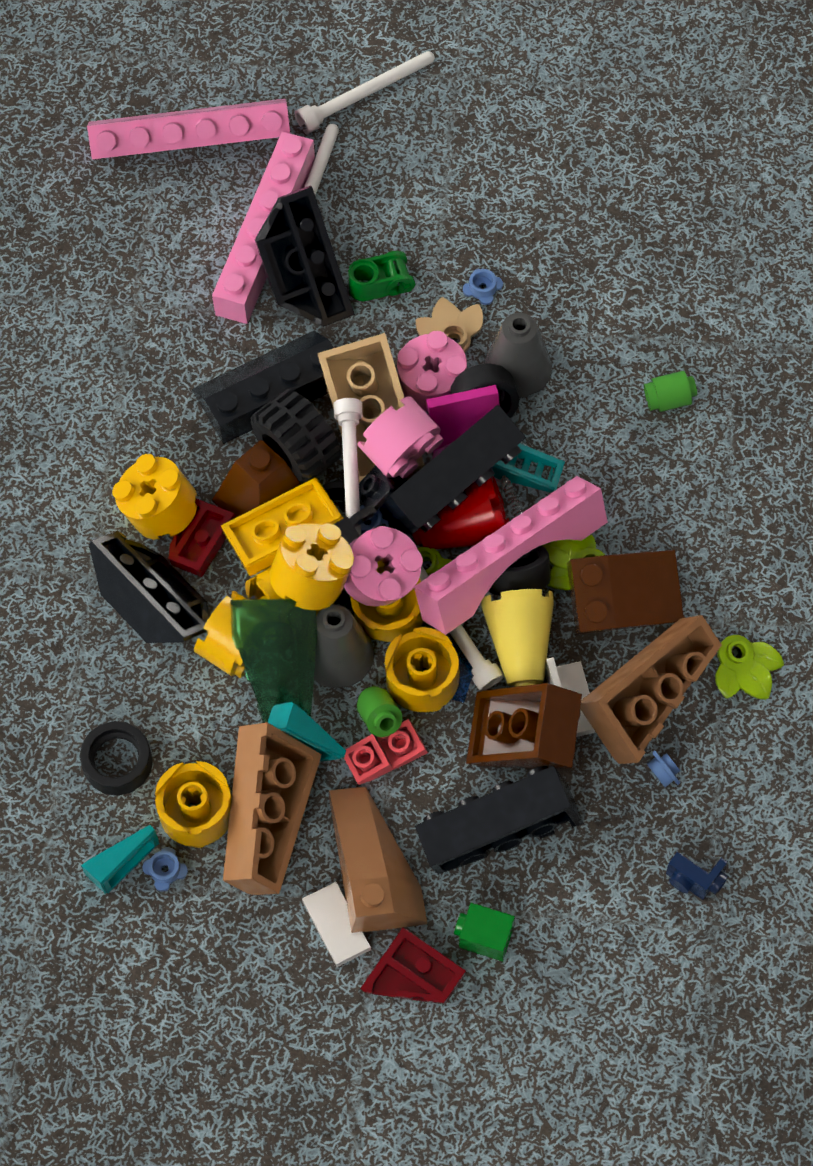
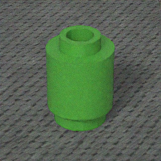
(670, 391)
(379, 711)

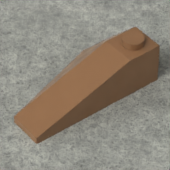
(374, 872)

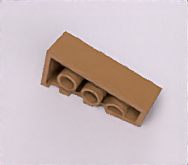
(642, 693)
(266, 806)

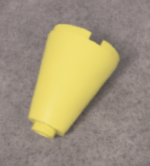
(520, 633)

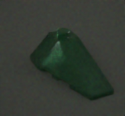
(276, 650)

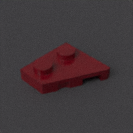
(200, 540)
(414, 972)

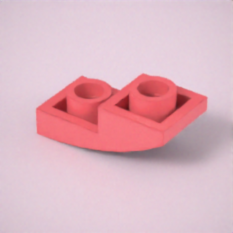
(380, 755)

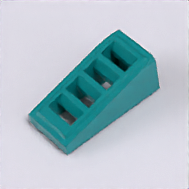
(523, 477)
(299, 725)
(116, 862)

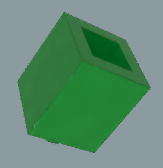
(485, 931)

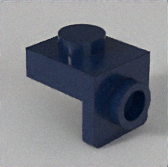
(689, 877)

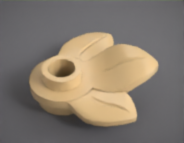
(453, 322)

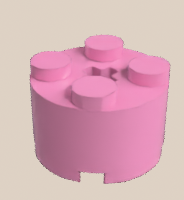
(429, 366)
(400, 439)
(401, 567)

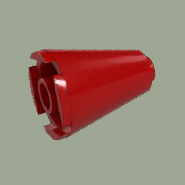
(469, 521)

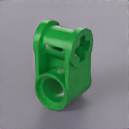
(381, 276)

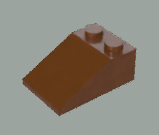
(624, 591)
(525, 727)

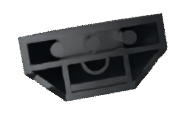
(302, 260)
(147, 590)

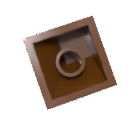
(254, 480)

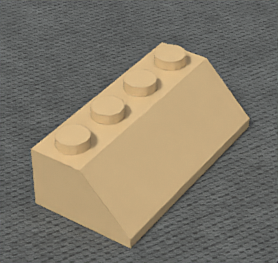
(368, 374)

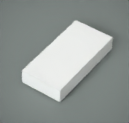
(331, 918)

